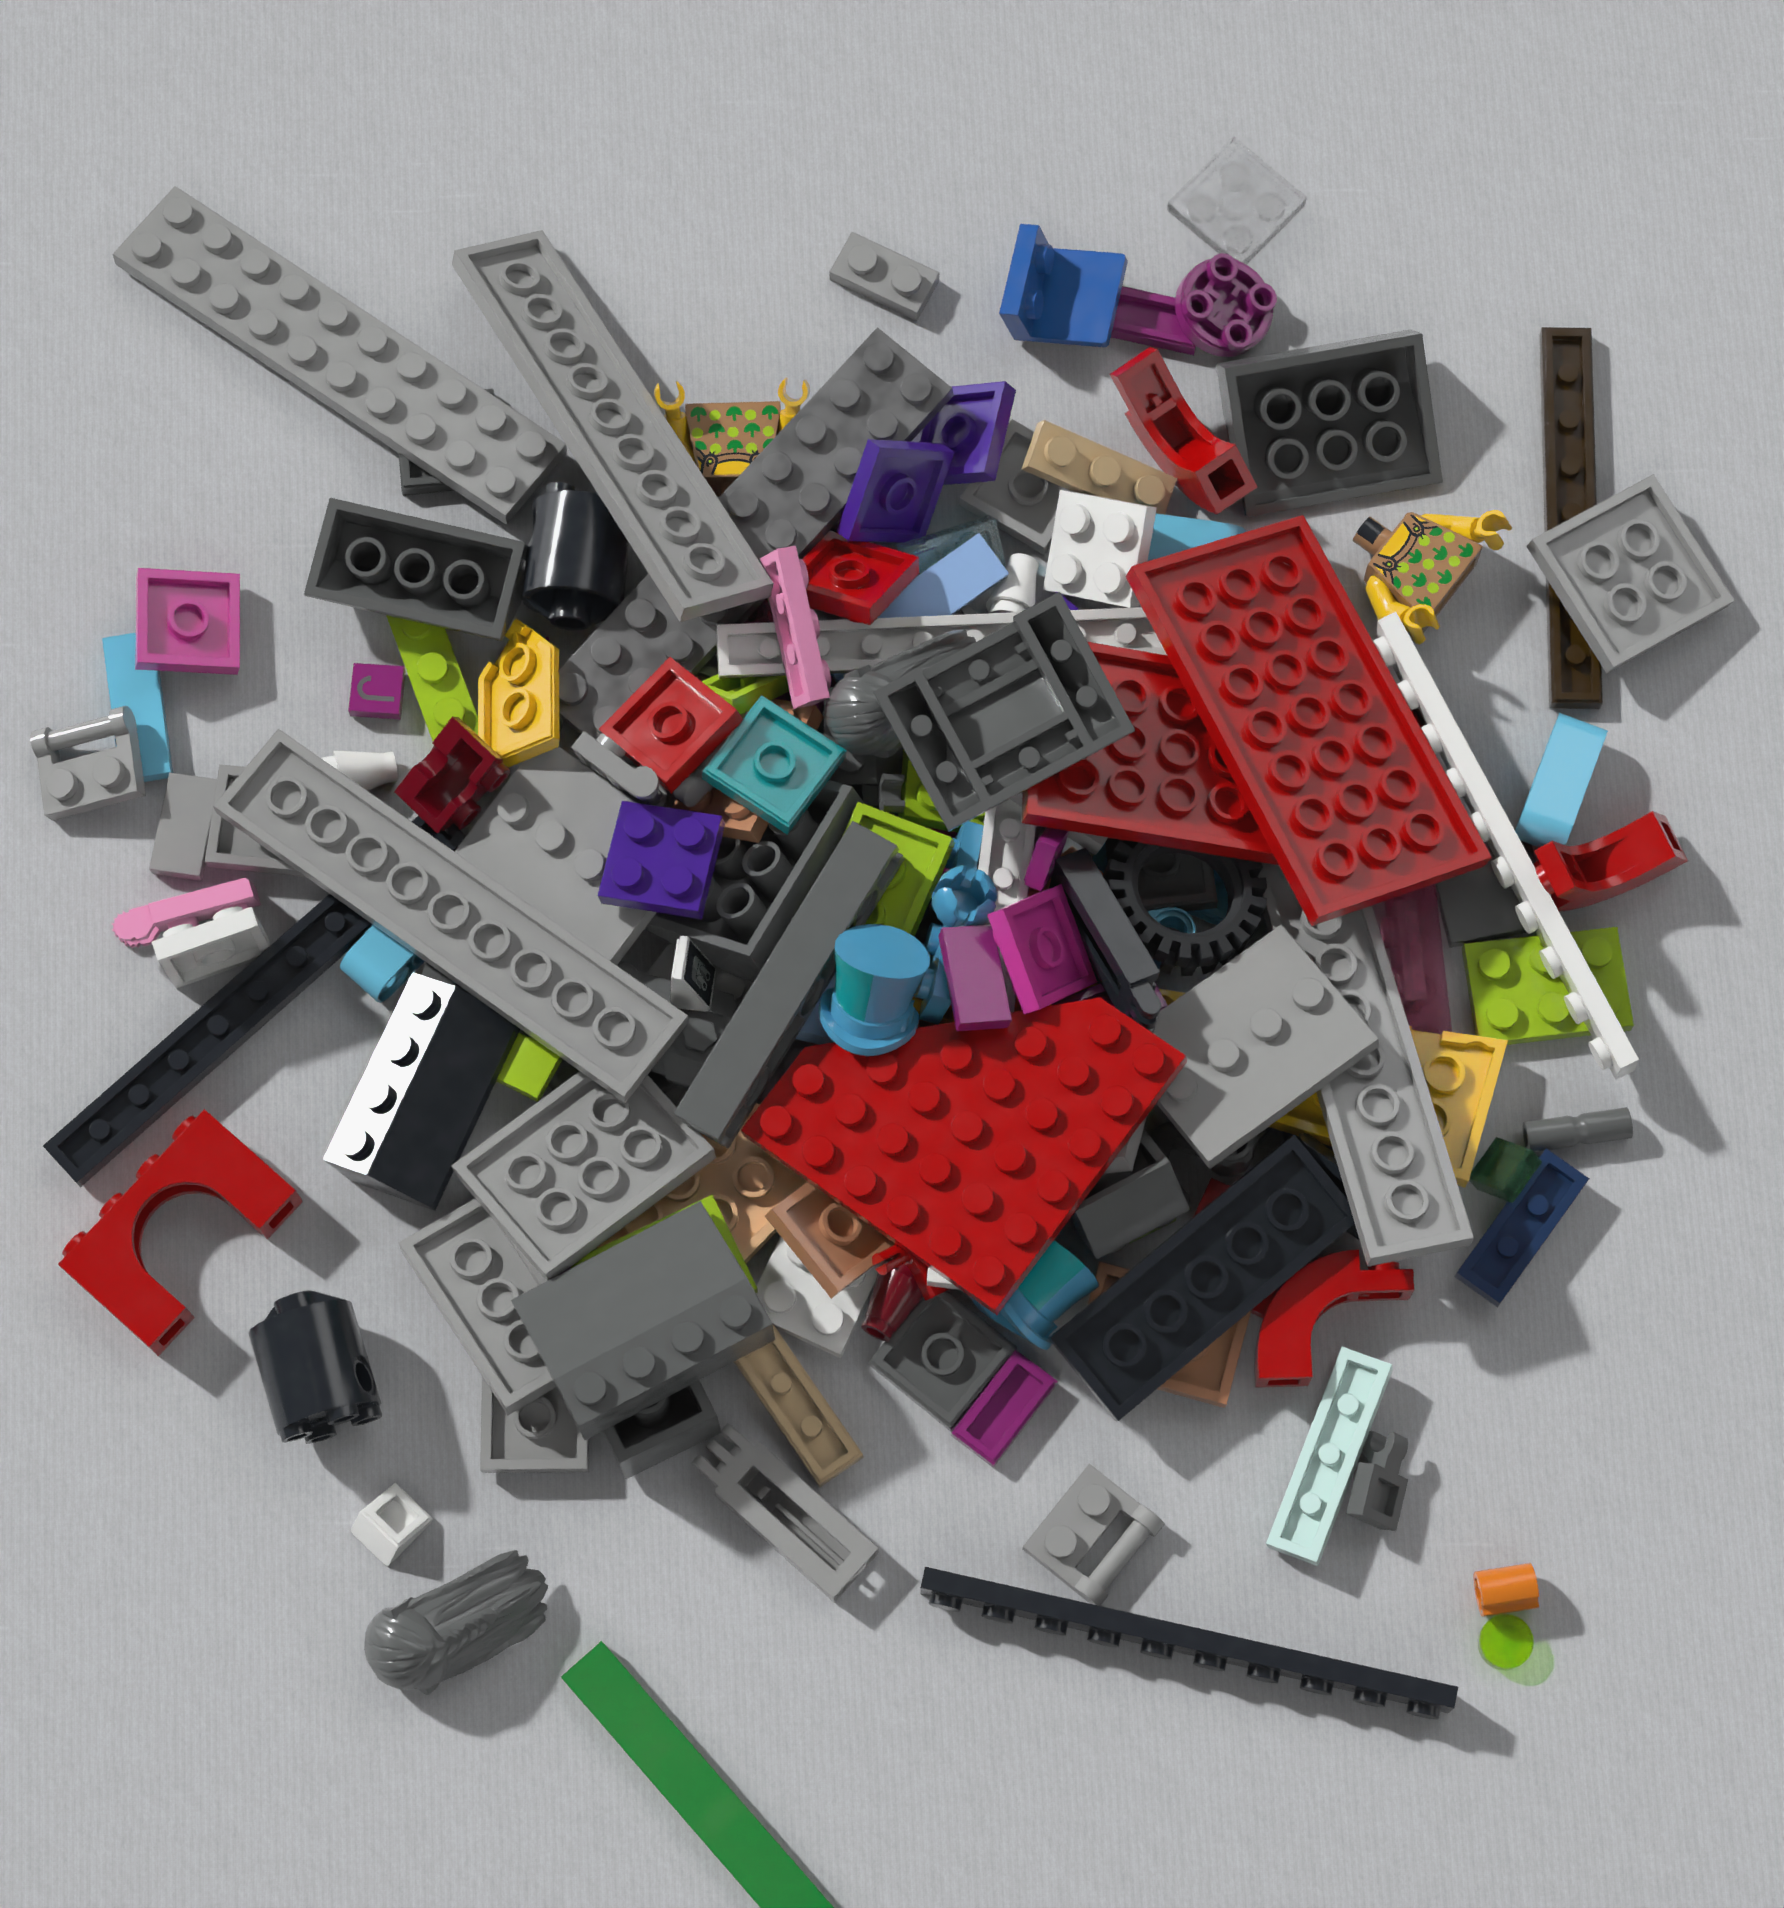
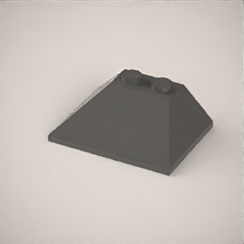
(1004, 712)

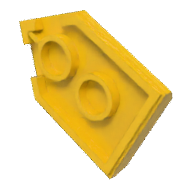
(520, 697)

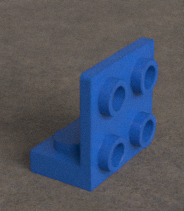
(1061, 292)

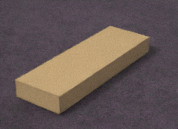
(799, 1410)

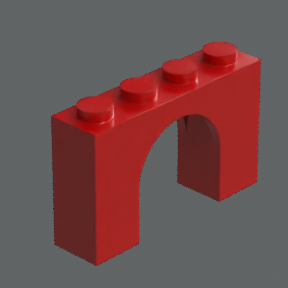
(199, 1161)

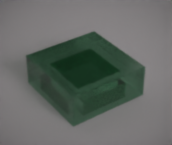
(1504, 1169)

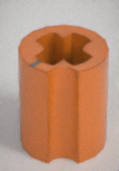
(1506, 1589)

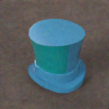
(874, 989)
(1045, 1295)

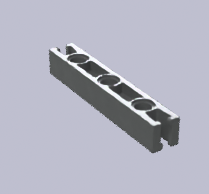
(788, 986)

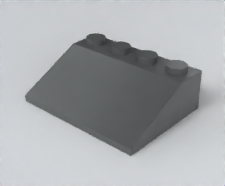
(1332, 421)
(762, 886)
(644, 1320)

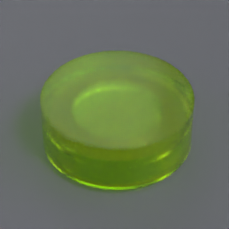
(1505, 1642)

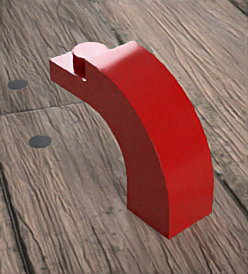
(1204, 465)
(1610, 864)
(1285, 1333)

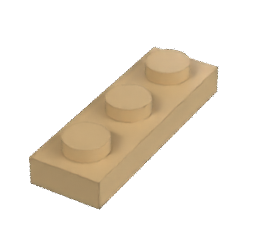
(1095, 469)

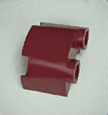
(452, 778)

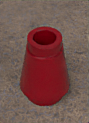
(891, 1302)

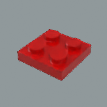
(856, 577)
(671, 723)

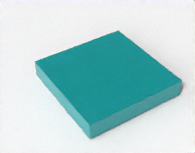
(774, 764)

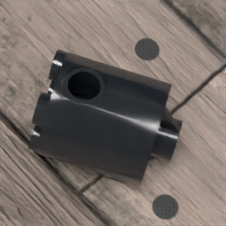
(574, 559)
(314, 1367)

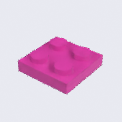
(187, 621)
(1042, 949)

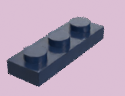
(1521, 1229)

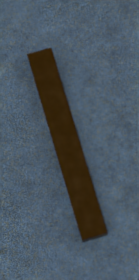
(1568, 491)

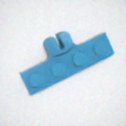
(958, 900)

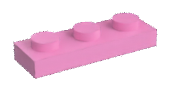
(796, 628)

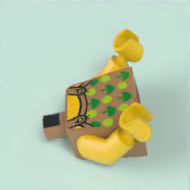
(728, 435)
(1423, 563)

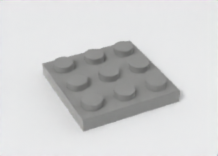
(1630, 573)

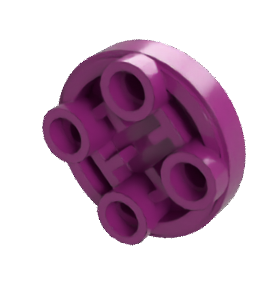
(1224, 306)

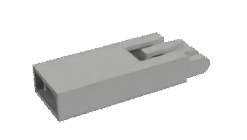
(800, 1526)

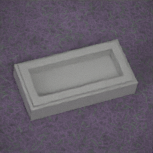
(184, 827)

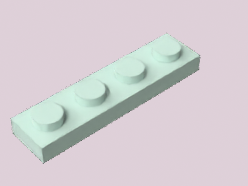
(1329, 1456)

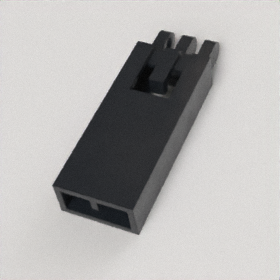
(1109, 939)

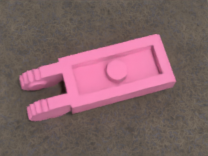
(146, 922)

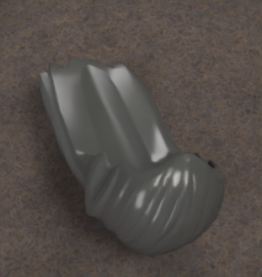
(853, 709)
(456, 1624)

